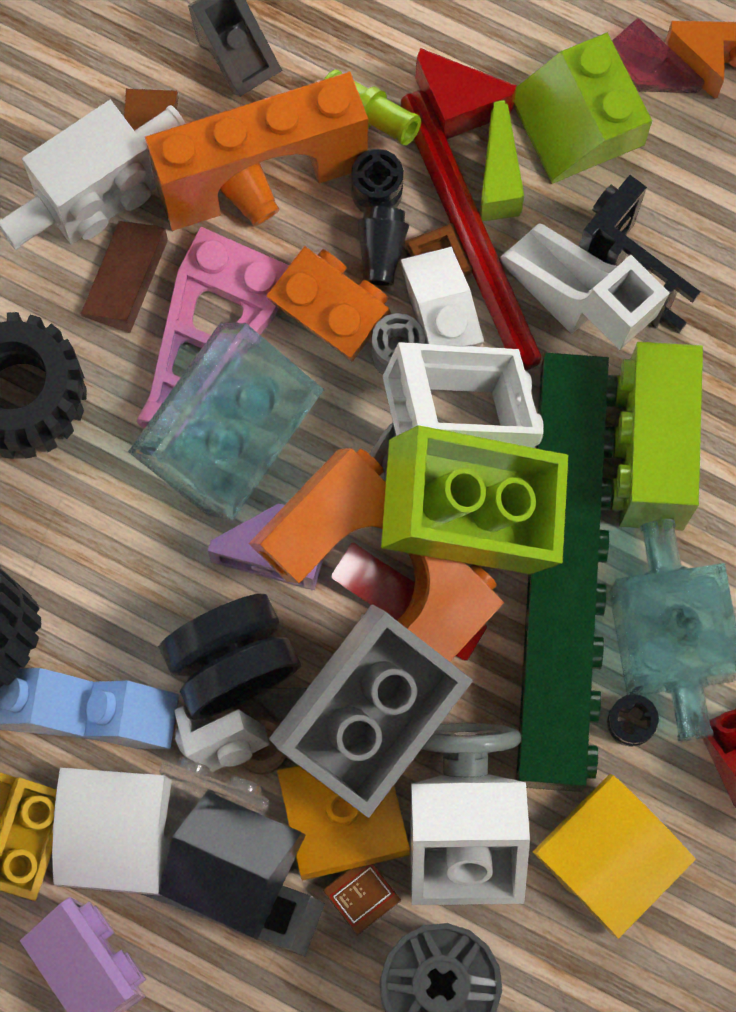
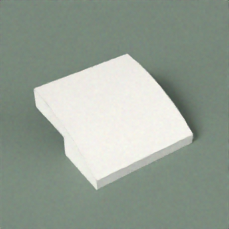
(110, 830)

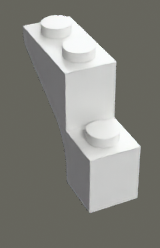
(584, 288)

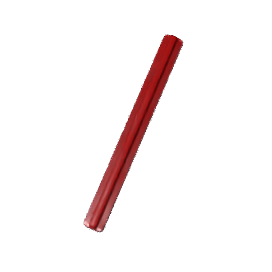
(471, 231)

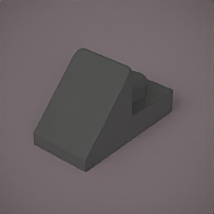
(235, 42)

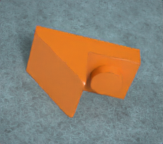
(705, 49)

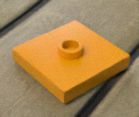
(336, 831)

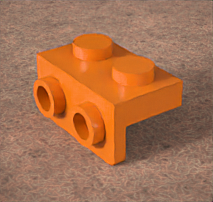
(329, 302)

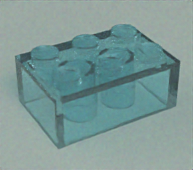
(226, 420)

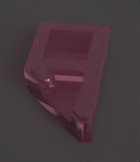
(653, 63)

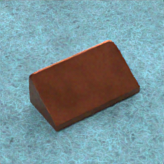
(125, 274)

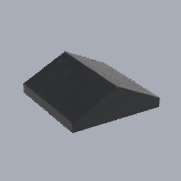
(229, 863)

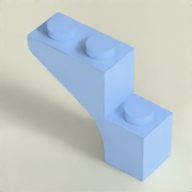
(80, 708)

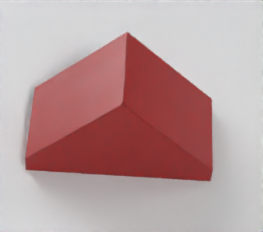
(460, 93)

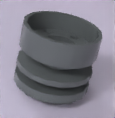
(443, 950)

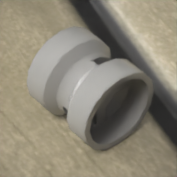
(393, 326)

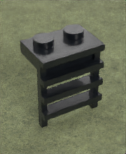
(607, 240)

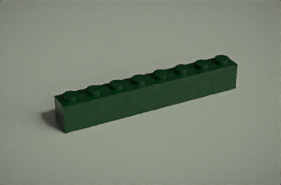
(566, 597)

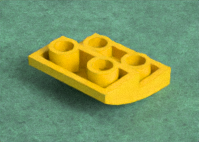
(25, 835)
(614, 855)

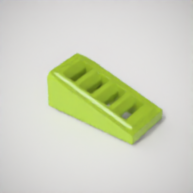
(502, 178)

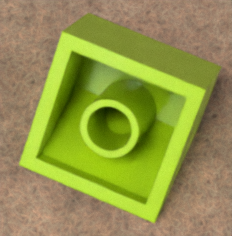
(582, 109)

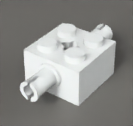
(87, 175)

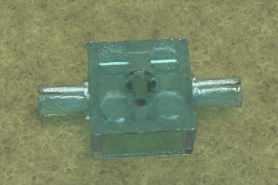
(654, 658)

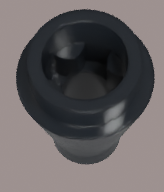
(381, 242)

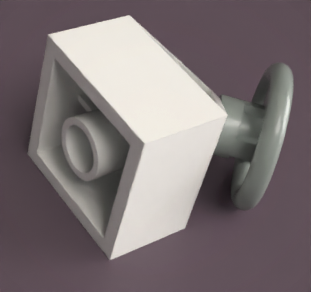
(469, 824)

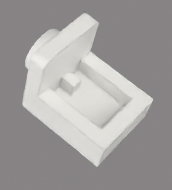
(221, 742)

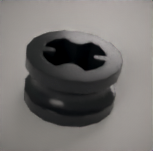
(640, 735)

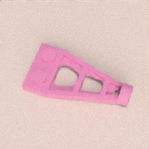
(222, 269)

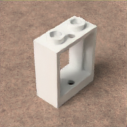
(423, 367)

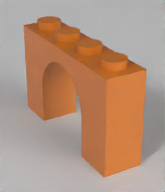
(200, 156)
(348, 495)

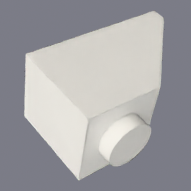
(442, 299)

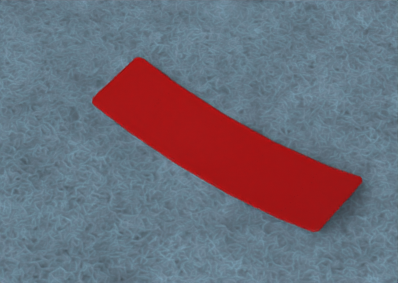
(383, 587)

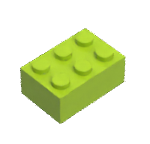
(658, 434)
(474, 500)

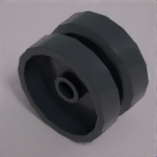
(229, 655)

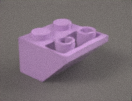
(80, 962)

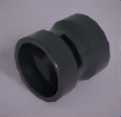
(377, 189)

